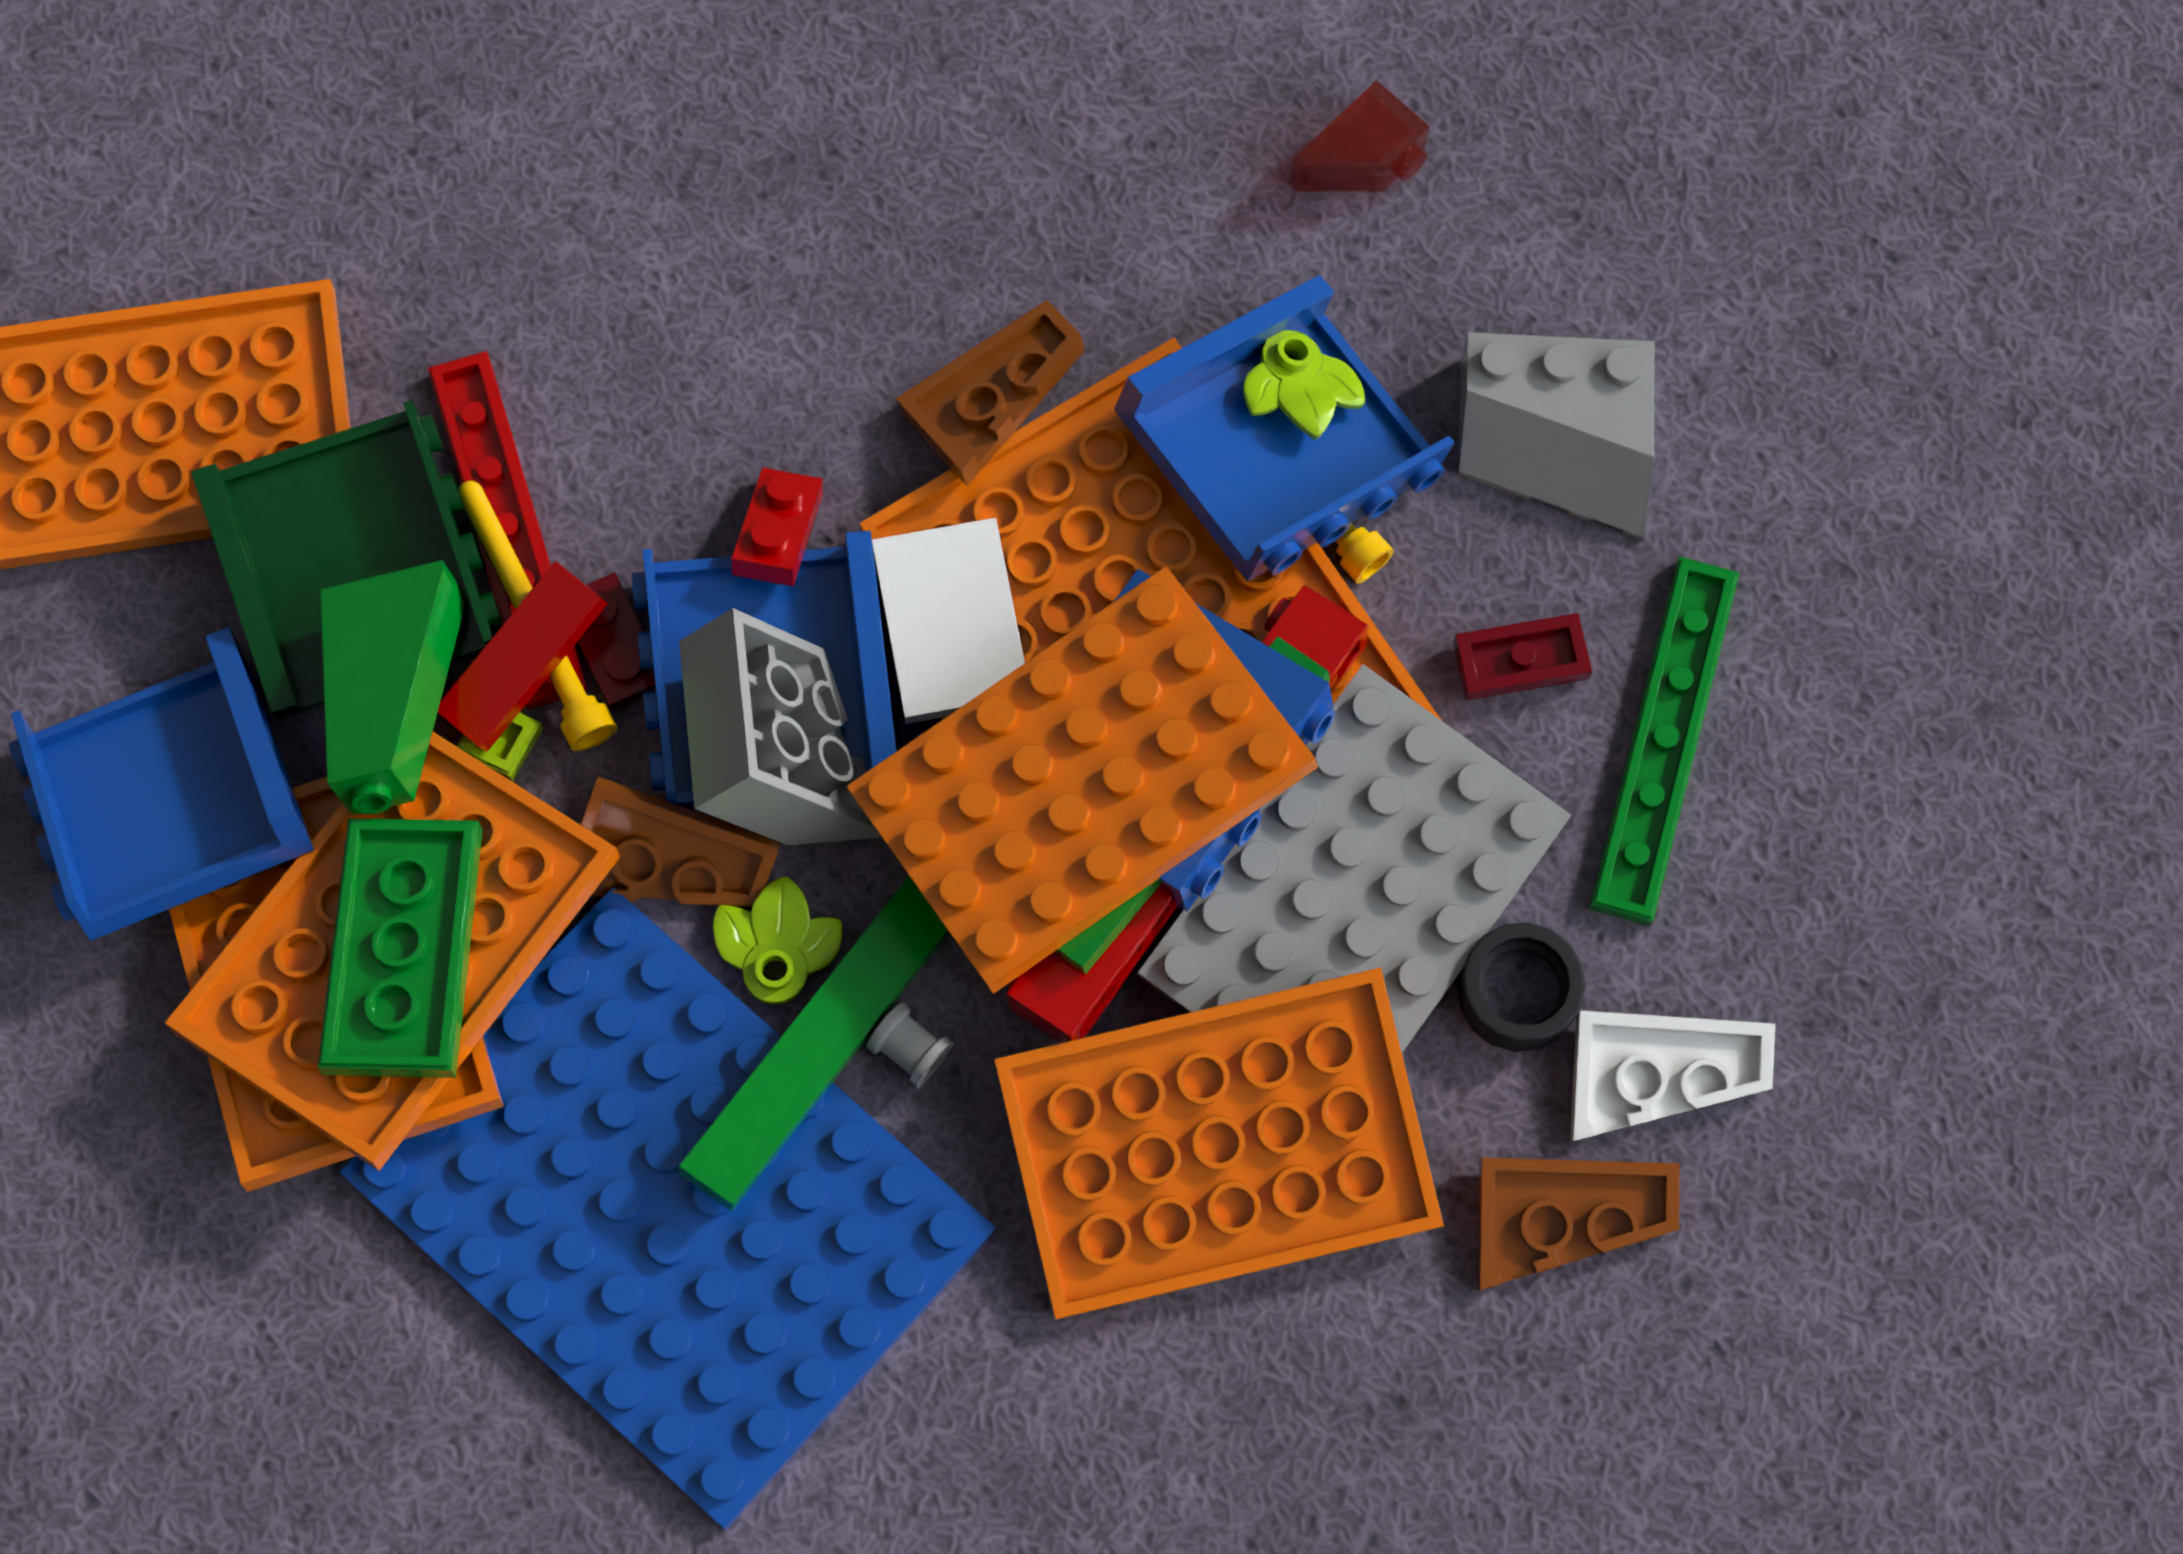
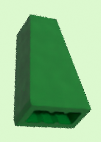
(384, 680)

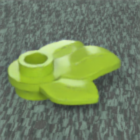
(1303, 387)
(776, 931)

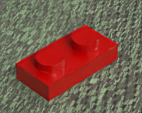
(777, 527)

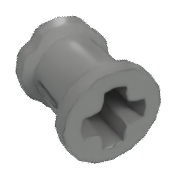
(909, 1045)

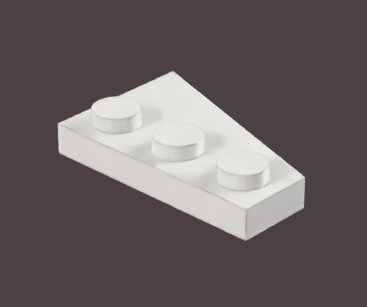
(1661, 1066)

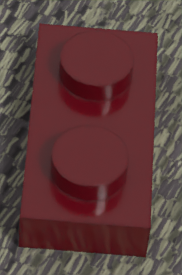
(612, 647)
(1522, 656)

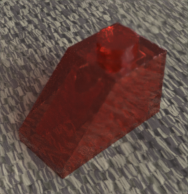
(1363, 147)

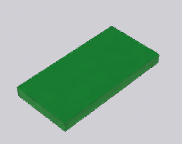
(401, 948)

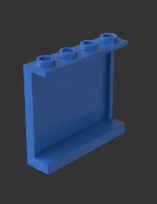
(1260, 478)
(829, 606)
(160, 794)

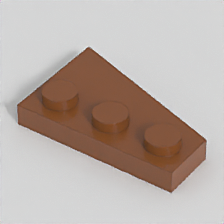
(991, 389)
(676, 850)
(1566, 1210)

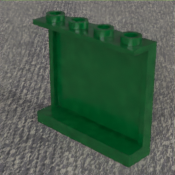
(331, 518)

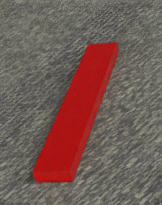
(488, 455)

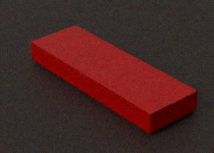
(521, 656)

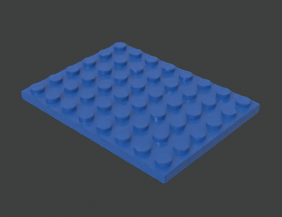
(669, 1314)

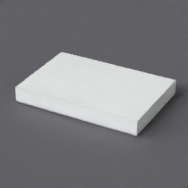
(947, 615)

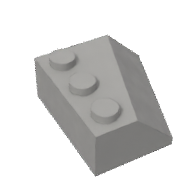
(1561, 423)
(768, 733)

